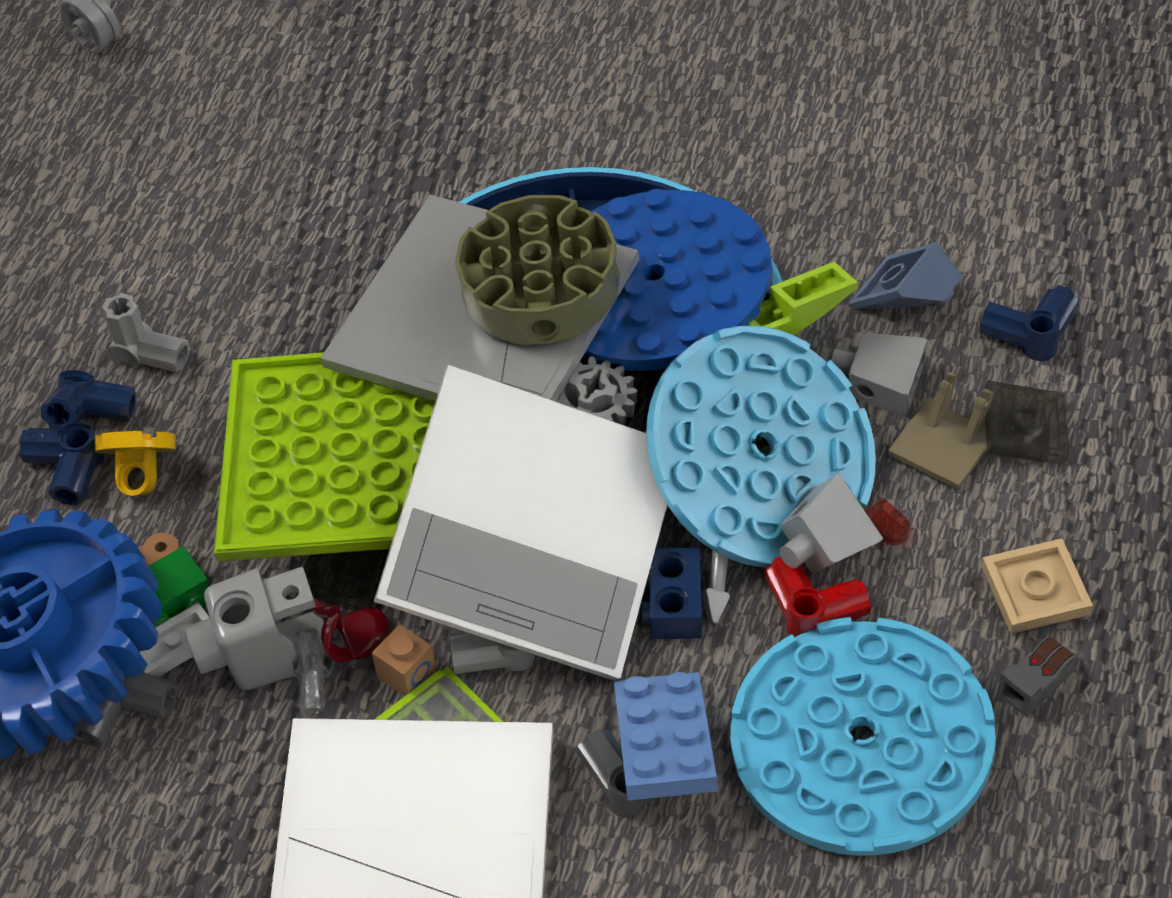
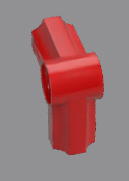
(798, 597)

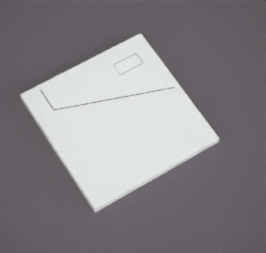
(414, 809)

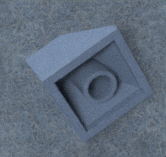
(909, 280)

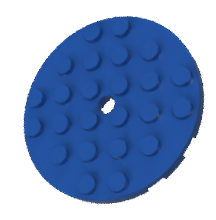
(711, 269)

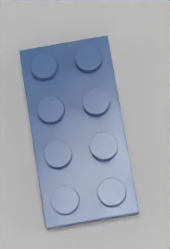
(664, 736)

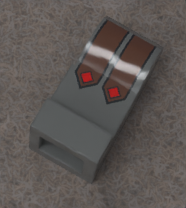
(1037, 675)

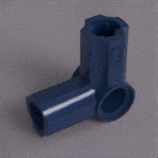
(1036, 331)
(83, 396)
(71, 451)

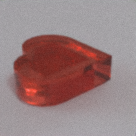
(889, 522)

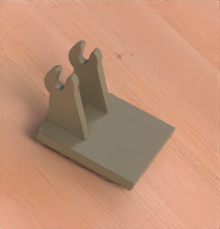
(943, 440)

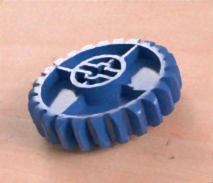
(70, 624)

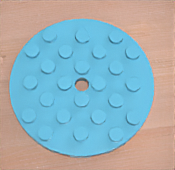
(705, 426)
(873, 793)

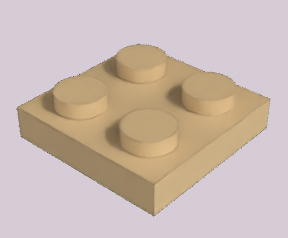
(1036, 586)

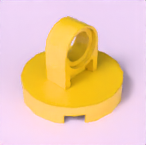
(132, 451)

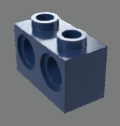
(674, 594)

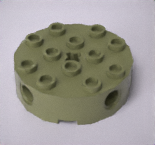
(538, 270)

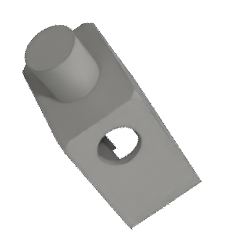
(884, 370)
(827, 527)

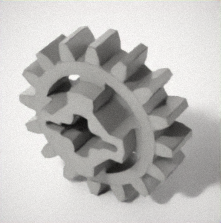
(601, 391)

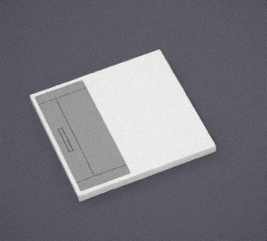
(527, 525)

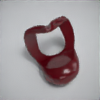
(360, 629)

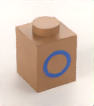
(404, 660)

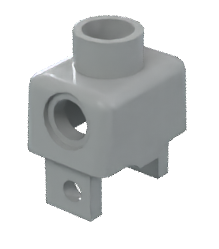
(247, 629)

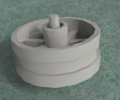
(90, 22)

